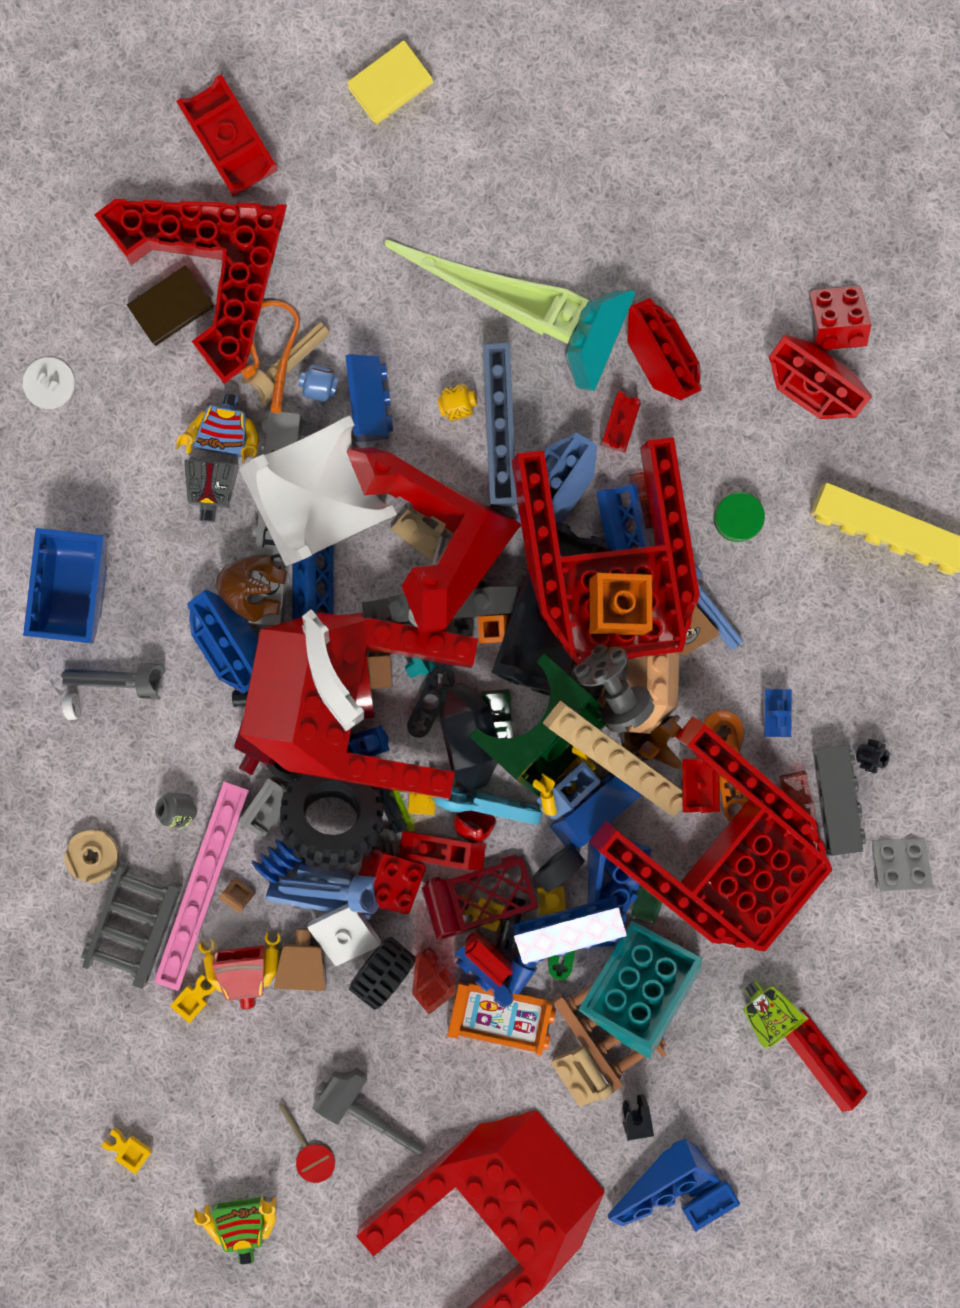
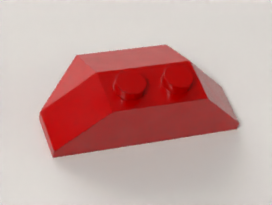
(663, 351)
(817, 380)

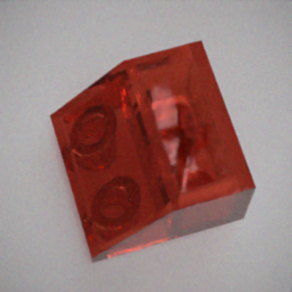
(431, 983)

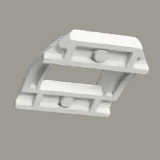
(325, 678)

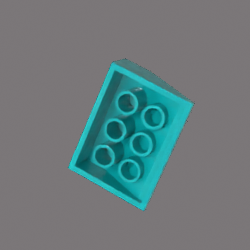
(641, 988)

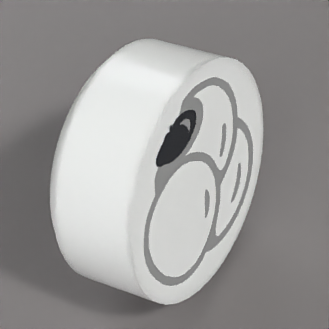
(71, 706)

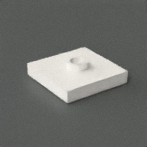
(343, 934)

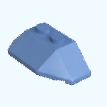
(569, 471)

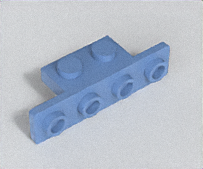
(312, 874)

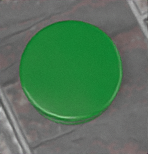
(739, 517)

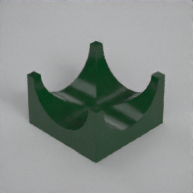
(541, 748)

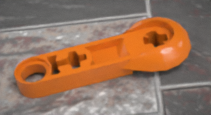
(735, 740)

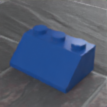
(368, 397)

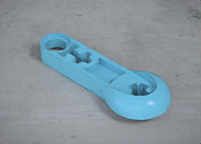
(490, 804)

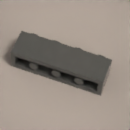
(838, 800)

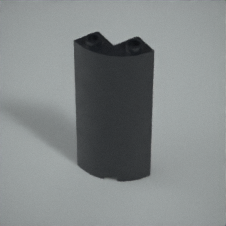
(528, 632)

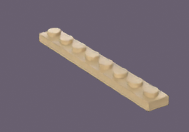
(614, 758)

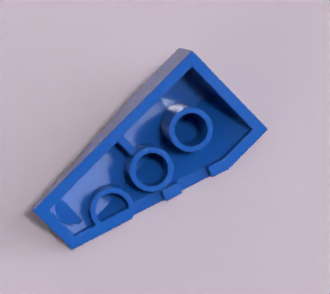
(608, 880)
(673, 1174)

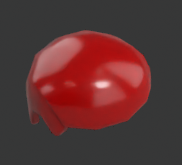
(474, 825)

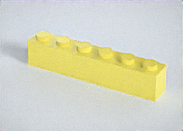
(888, 527)

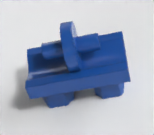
(777, 712)
(369, 742)

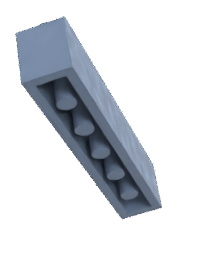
(499, 424)

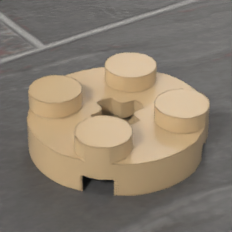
(78, 849)

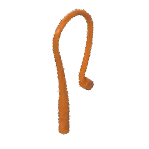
(279, 383)

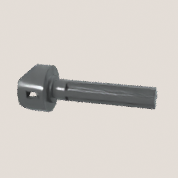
(144, 681)

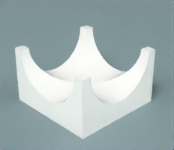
(312, 493)

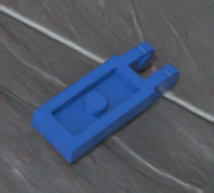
(500, 994)

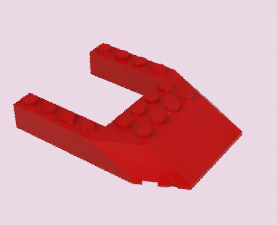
(563, 582)
(299, 731)
(751, 873)
(522, 1188)

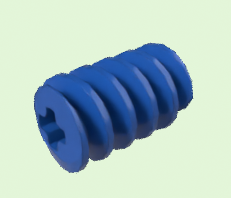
(276, 862)

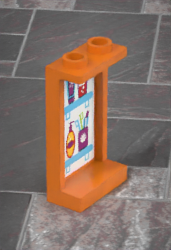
(518, 1026)

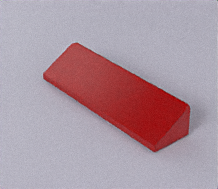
(826, 1065)

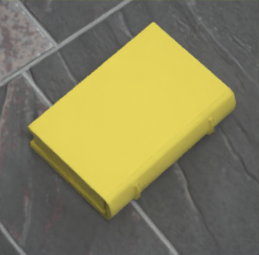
(390, 82)

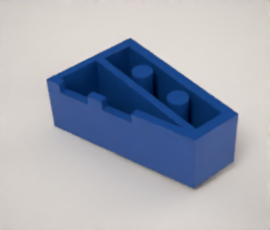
(593, 810)

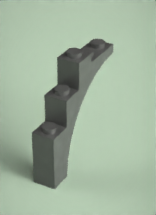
(481, 602)

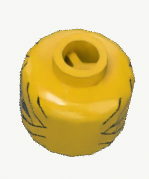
(457, 402)

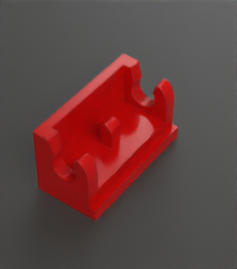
(620, 422)
(699, 787)

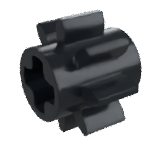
(872, 756)

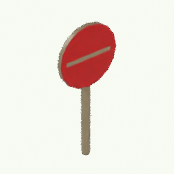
(315, 1161)

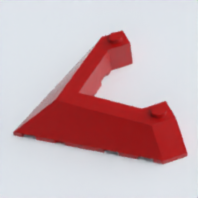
(237, 234)
(477, 538)

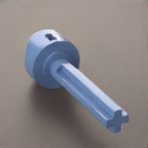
(716, 618)
(359, 893)

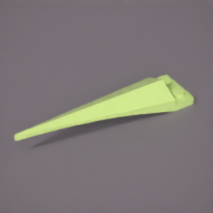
(532, 304)

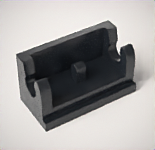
(638, 1122)

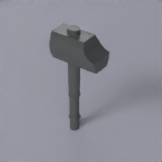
(338, 1097)

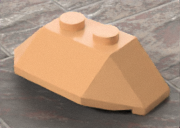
(660, 677)

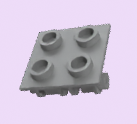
(902, 865)

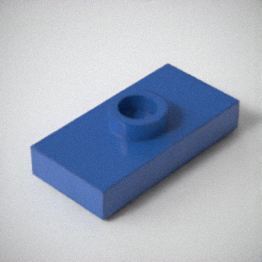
(710, 1205)

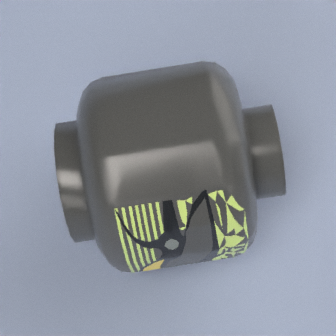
(175, 810)

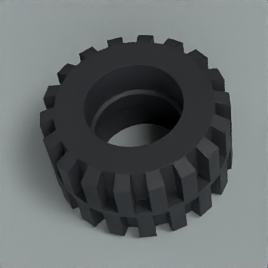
(382, 973)

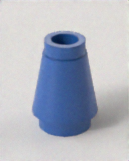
(521, 975)

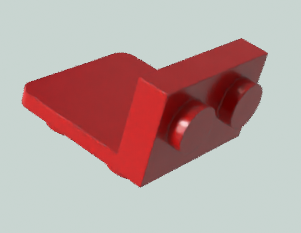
(840, 318)
(396, 879)

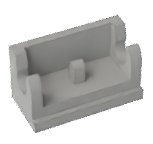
(264, 808)

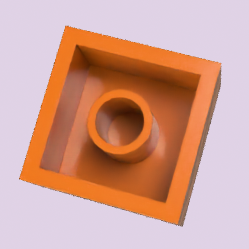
(620, 604)

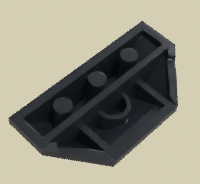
(459, 716)

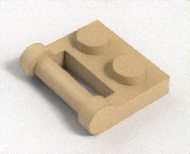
(581, 1076)

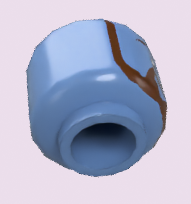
(318, 383)

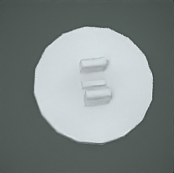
(48, 383)

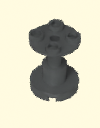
(624, 703)

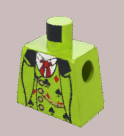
(771, 1014)

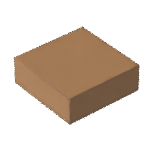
(237, 895)

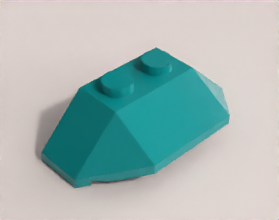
(596, 336)

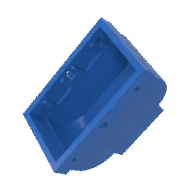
(66, 585)

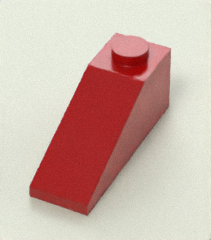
(442, 850)

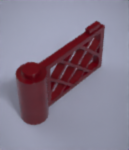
(444, 905)

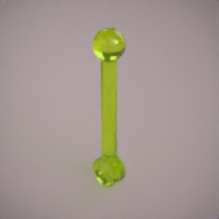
(404, 811)

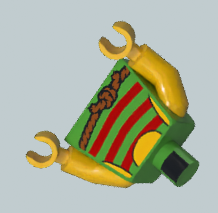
(239, 1225)

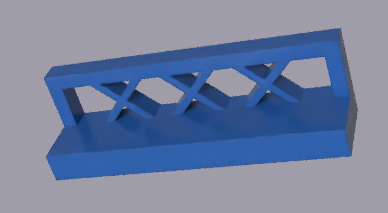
(615, 520)
(304, 580)

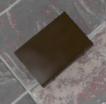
(170, 305)

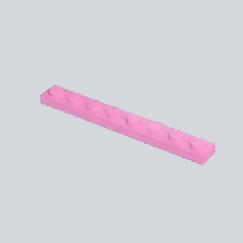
(201, 885)

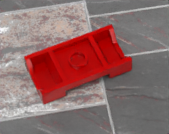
(228, 136)

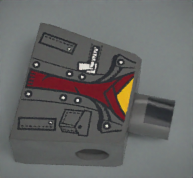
(209, 486)

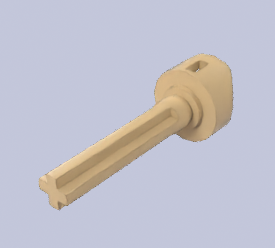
(264, 382)

